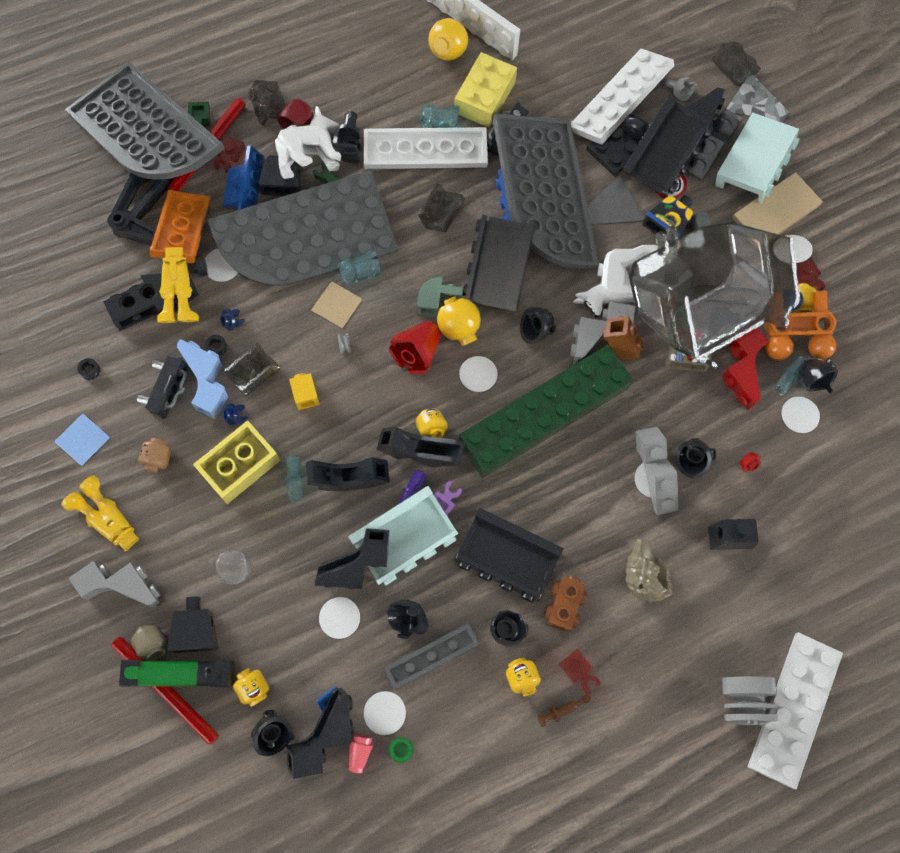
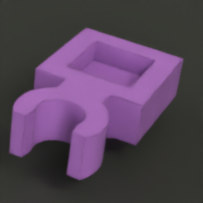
(445, 499)

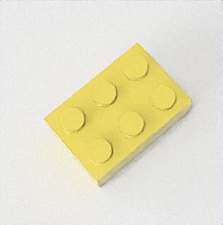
(485, 89)
(237, 462)

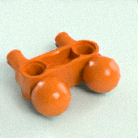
(822, 343)

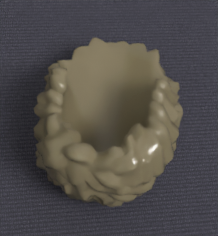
(647, 574)

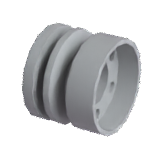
(749, 699)

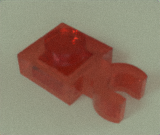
(232, 152)
(808, 273)
(577, 669)

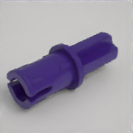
(414, 485)

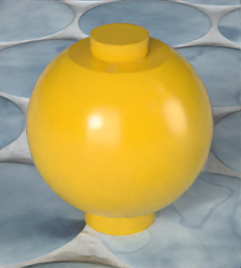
(448, 39)
(459, 320)

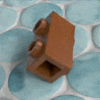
(623, 338)
(567, 598)

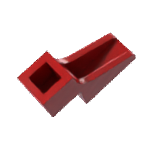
(743, 375)

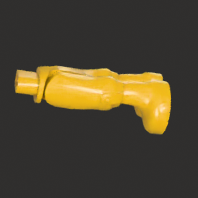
(175, 282)
(107, 520)

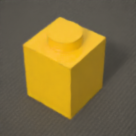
(304, 391)

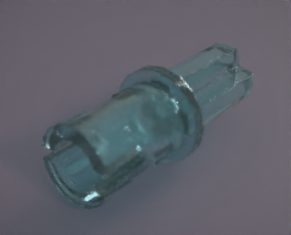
(790, 374)
(294, 478)

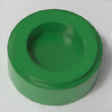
(400, 750)

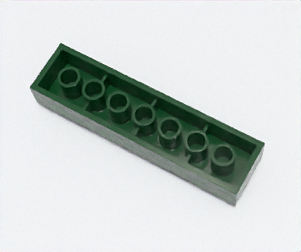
(545, 411)

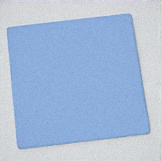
(82, 439)

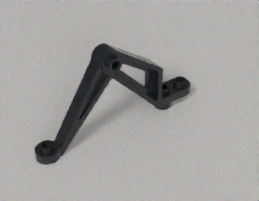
(128, 223)

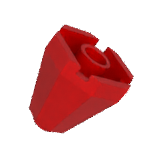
(416, 347)

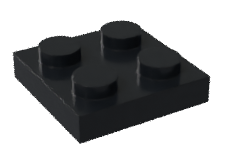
(614, 151)

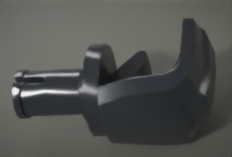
(347, 139)

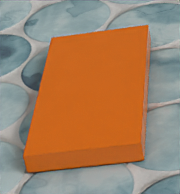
(181, 224)

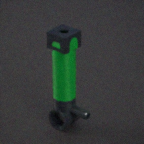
(177, 673)

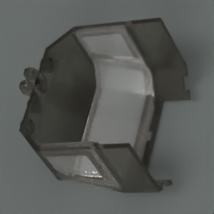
(714, 285)

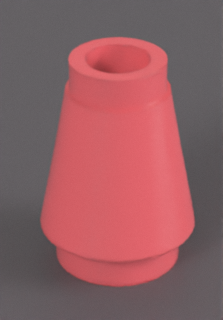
(359, 752)

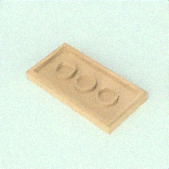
(784, 207)

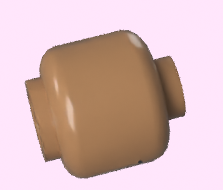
(154, 455)

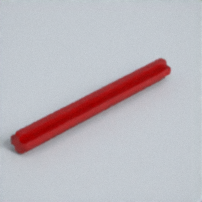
(218, 131)
(171, 697)

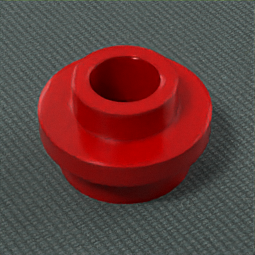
(750, 462)

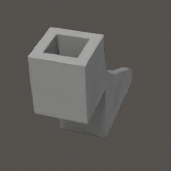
(590, 331)
(659, 471)
(127, 581)

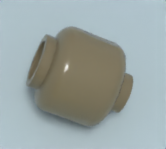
(149, 642)

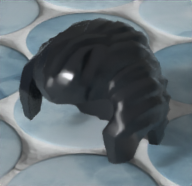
(407, 618)

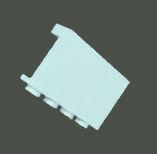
(758, 155)
(415, 532)

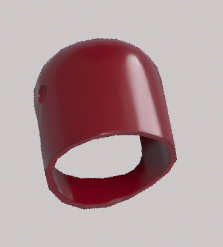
(295, 112)

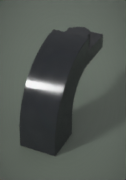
(349, 476)

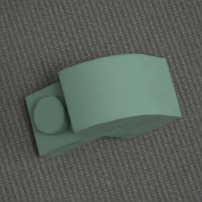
(433, 293)

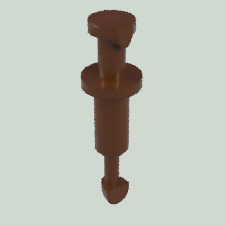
(556, 713)

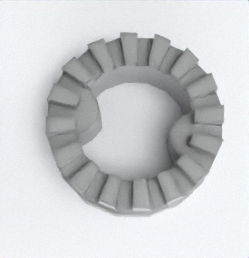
(344, 343)

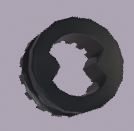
(219, 339)
(88, 361)

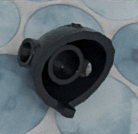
(538, 326)
(818, 375)
(694, 458)
(271, 732)

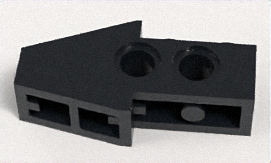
(143, 307)

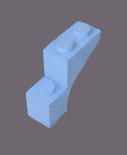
(206, 366)

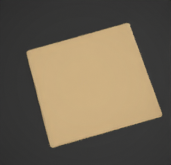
(336, 304)

